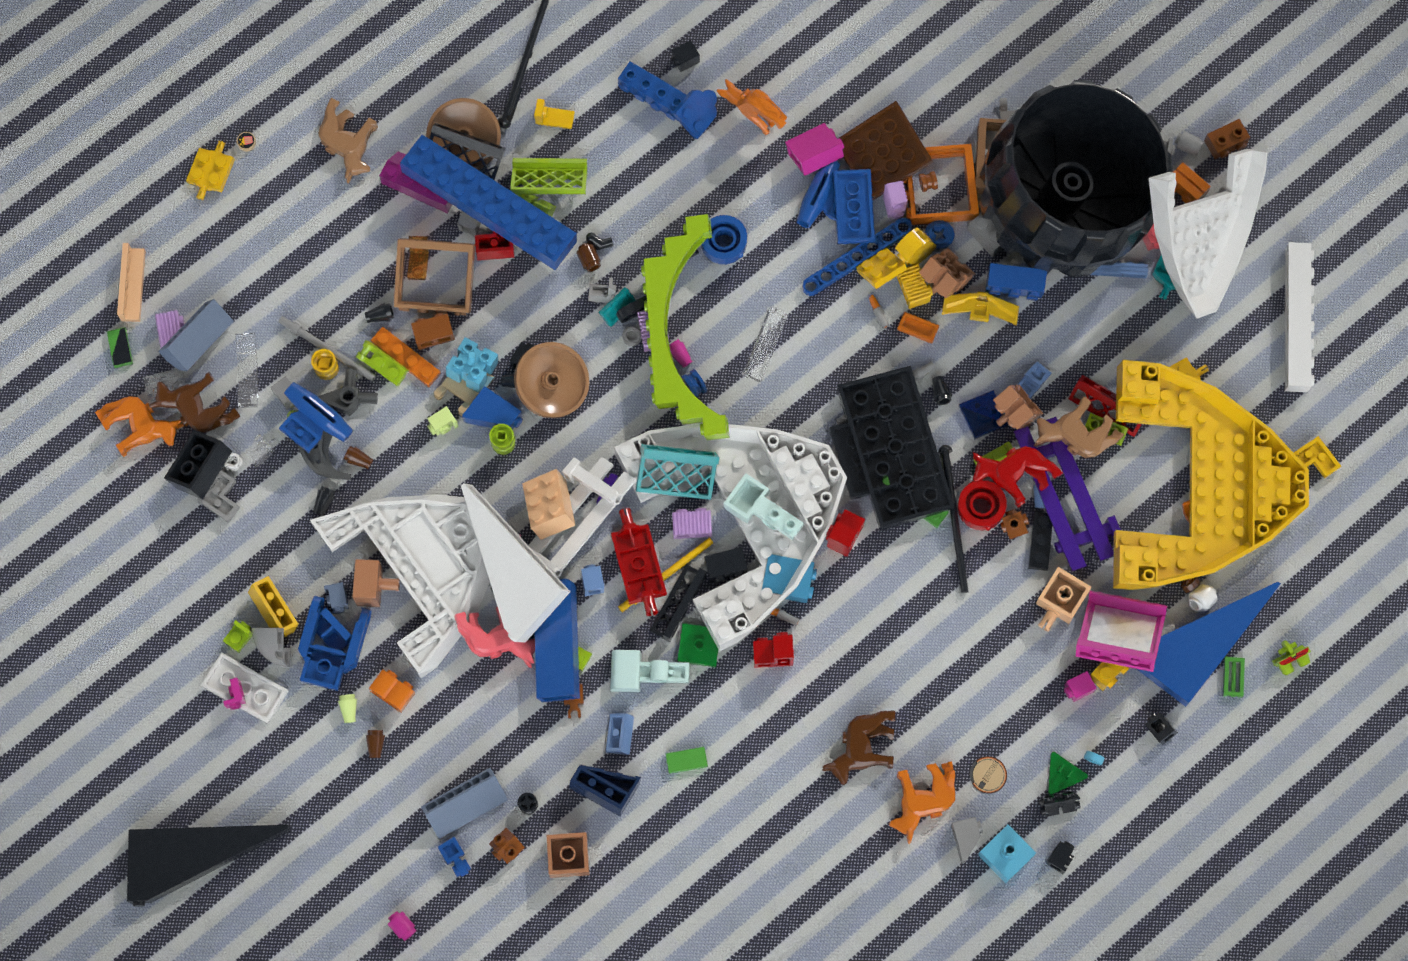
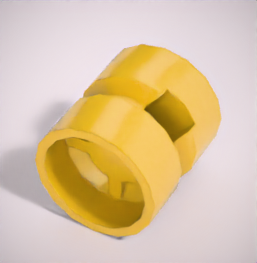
(324, 364)

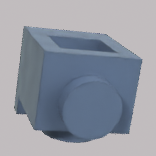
(337, 597)

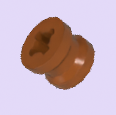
(928, 181)

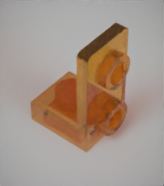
(418, 261)

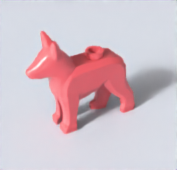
(495, 641)

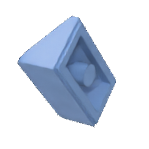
(620, 733)

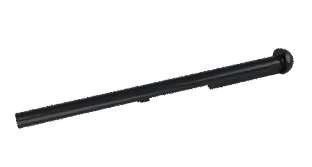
(505, 121)
(945, 450)

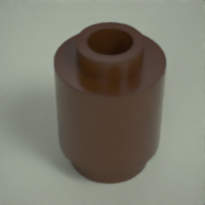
(588, 257)

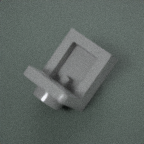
(602, 293)

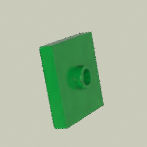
(697, 646)

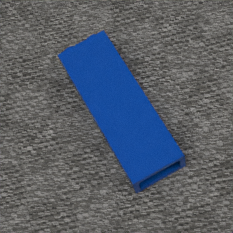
(558, 651)

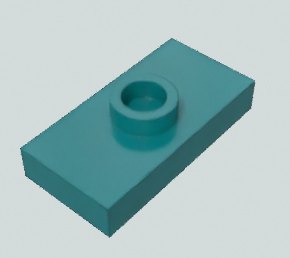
(609, 311)

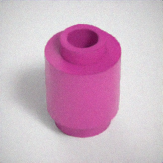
(401, 925)

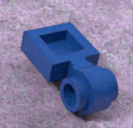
(451, 853)

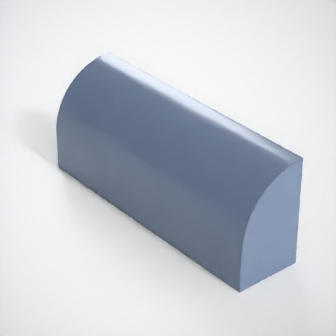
(196, 335)
(464, 803)

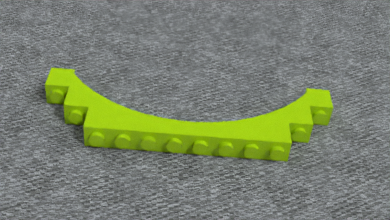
(660, 278)

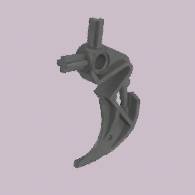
(336, 400)

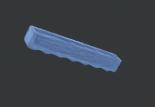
(1126, 269)

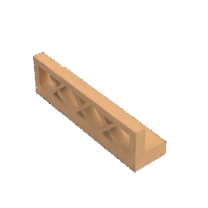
(131, 283)

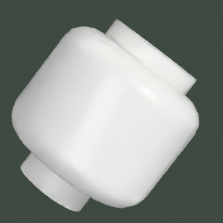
(1202, 598)

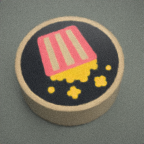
(246, 141)

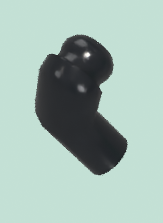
(598, 243)

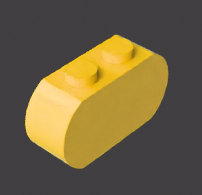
(915, 247)

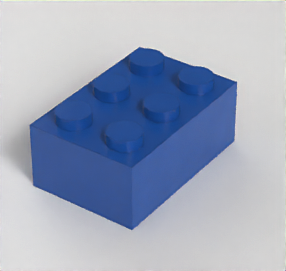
(1015, 281)

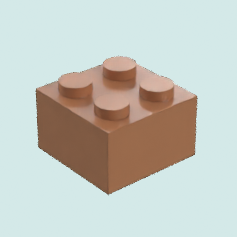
(568, 855)

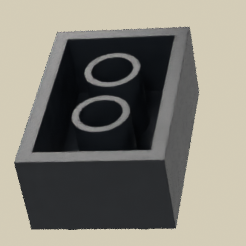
(198, 464)

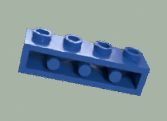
(650, 89)

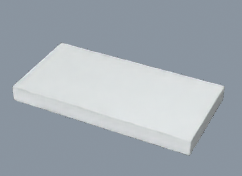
(260, 693)

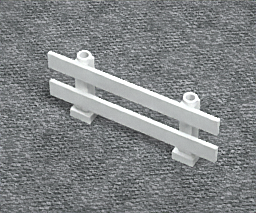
(588, 483)

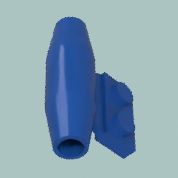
(819, 196)
(313, 418)

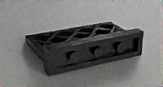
(472, 143)

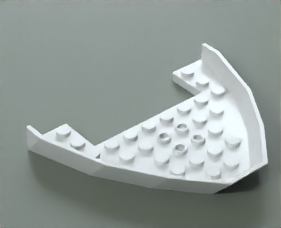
(1207, 236)
(433, 555)

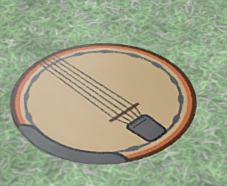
(988, 774)

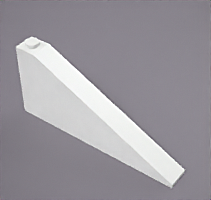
(519, 579)

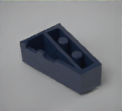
(605, 788)

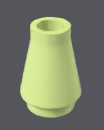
(348, 707)

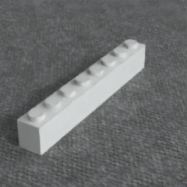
(1298, 317)

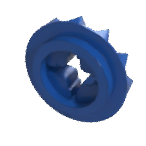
(937, 227)

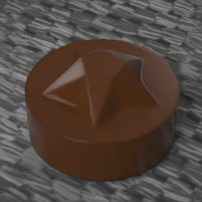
(1190, 584)

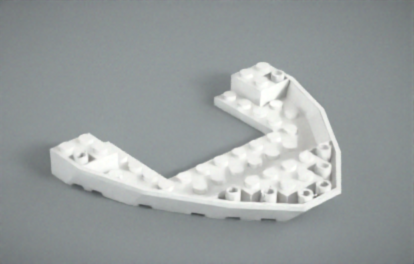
(801, 480)

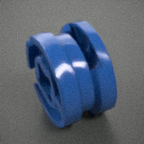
(694, 383)

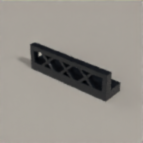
(685, 603)

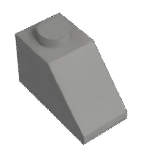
(966, 836)

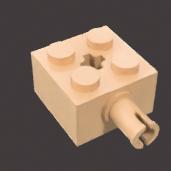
(1060, 607)

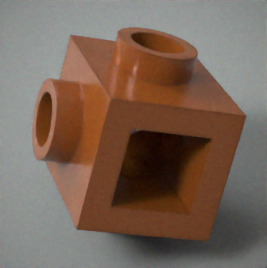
(1015, 531)
(506, 846)

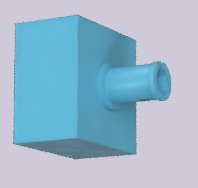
(1006, 853)

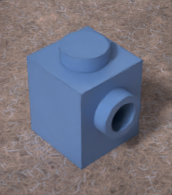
(592, 580)

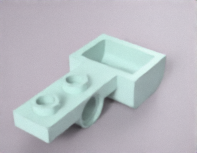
(750, 499)
(629, 671)

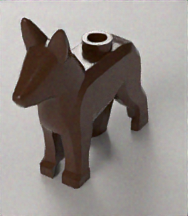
(190, 405)
(858, 746)

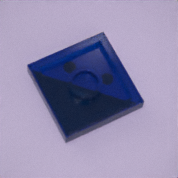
(981, 414)

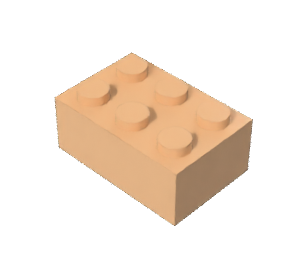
(548, 504)

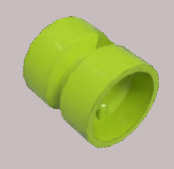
(502, 439)

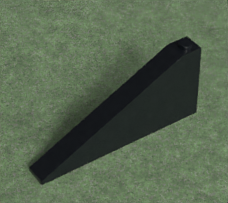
(174, 857)

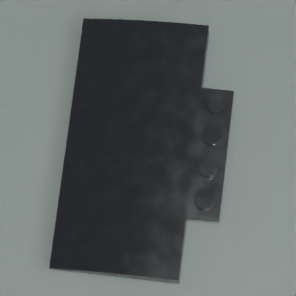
(890, 439)

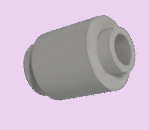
(1188, 143)

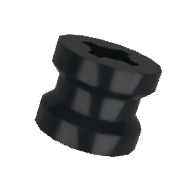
(527, 799)

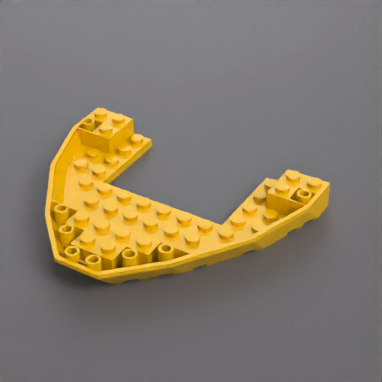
(1241, 478)

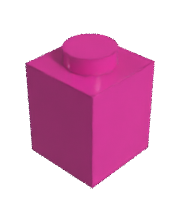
(1079, 686)

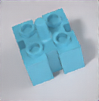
(472, 365)

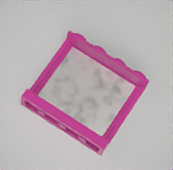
(1121, 631)

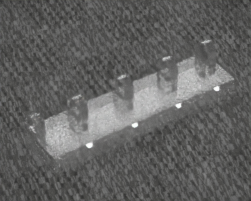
(765, 344)

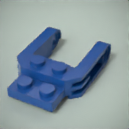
(324, 664)

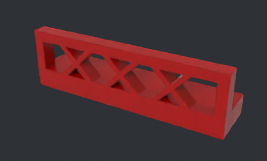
(1102, 394)

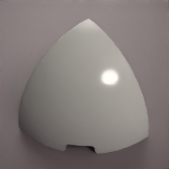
(270, 644)

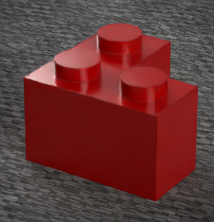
(493, 247)
(845, 532)
(774, 652)

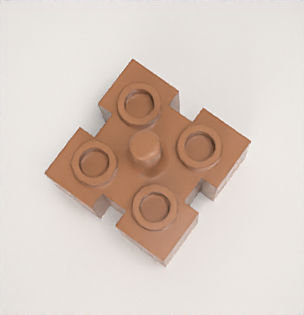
(946, 273)
(1017, 407)

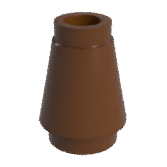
(357, 457)
(375, 743)

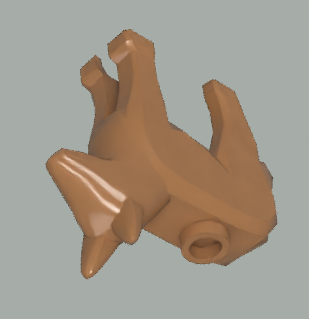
(346, 143)
(1075, 435)

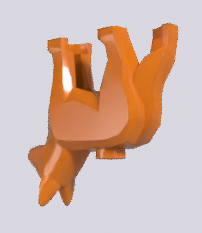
(754, 103)
(142, 423)
(923, 802)

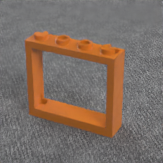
(948, 151)

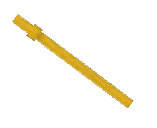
(676, 566)

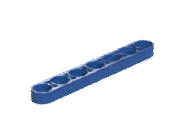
(852, 264)

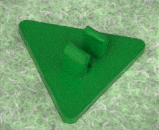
(1063, 774)

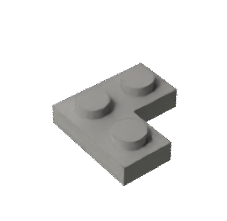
(216, 497)

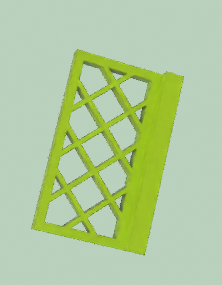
(549, 168)

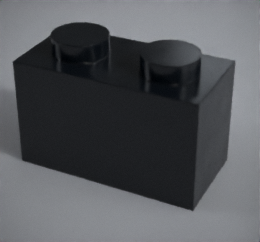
(725, 565)

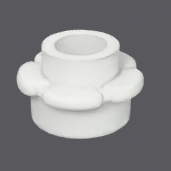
(238, 462)

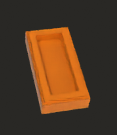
(918, 327)

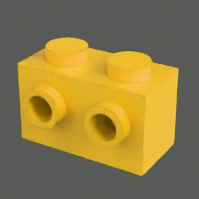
(1106, 674)

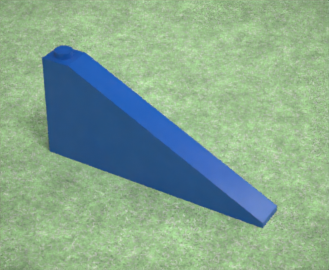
(1196, 649)

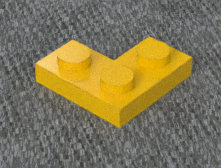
(1317, 453)

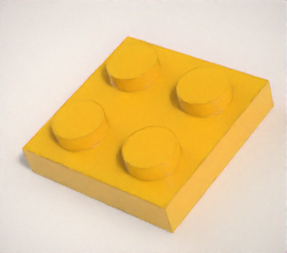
(881, 268)

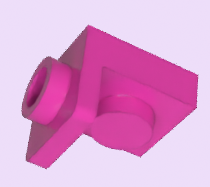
(237, 692)

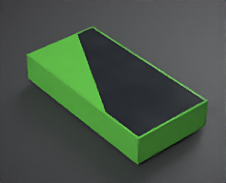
(120, 347)

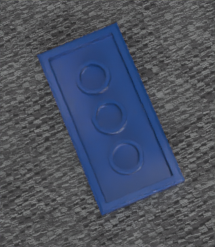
(853, 206)

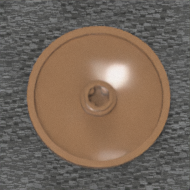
(470, 118)
(551, 380)

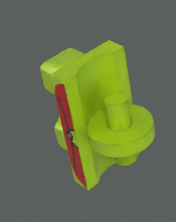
(1292, 653)

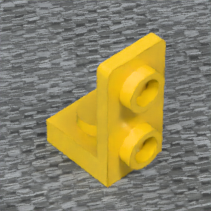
(553, 116)

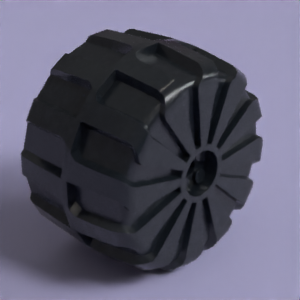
(1073, 177)

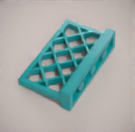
(682, 456)

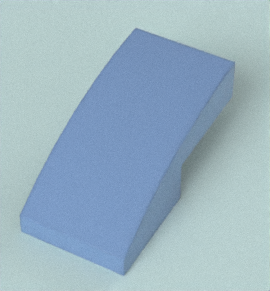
(1034, 379)

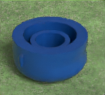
(726, 226)

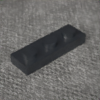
(1040, 542)

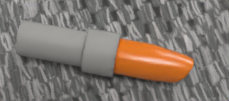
(878, 311)
(783, 615)

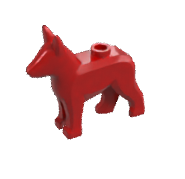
(1011, 469)

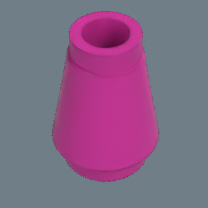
(680, 353)

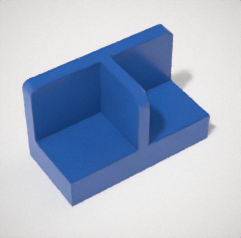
(332, 631)

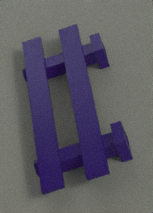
(1067, 541)

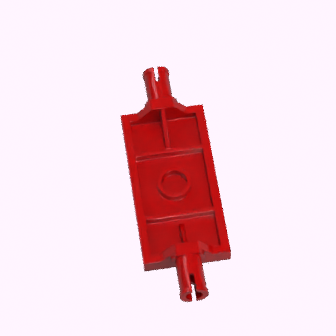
(638, 563)

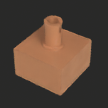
(370, 583)

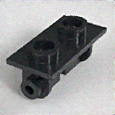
(1066, 801)

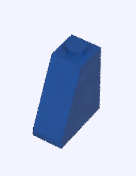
(491, 409)

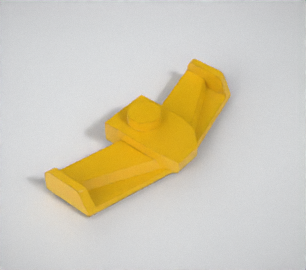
(981, 306)

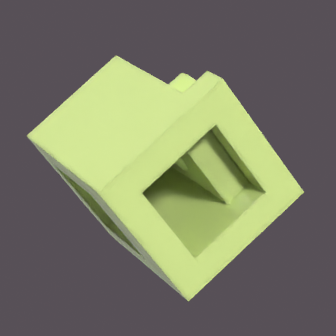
(441, 422)

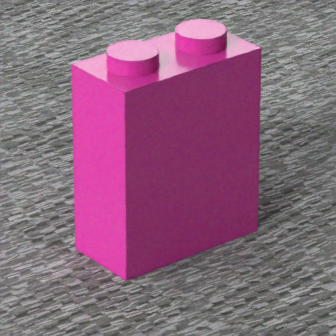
(815, 149)

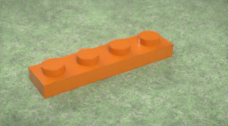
(406, 356)

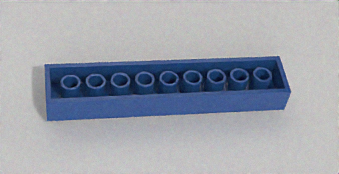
(488, 202)

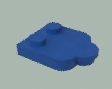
(696, 111)

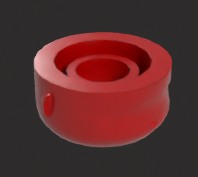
(982, 490)

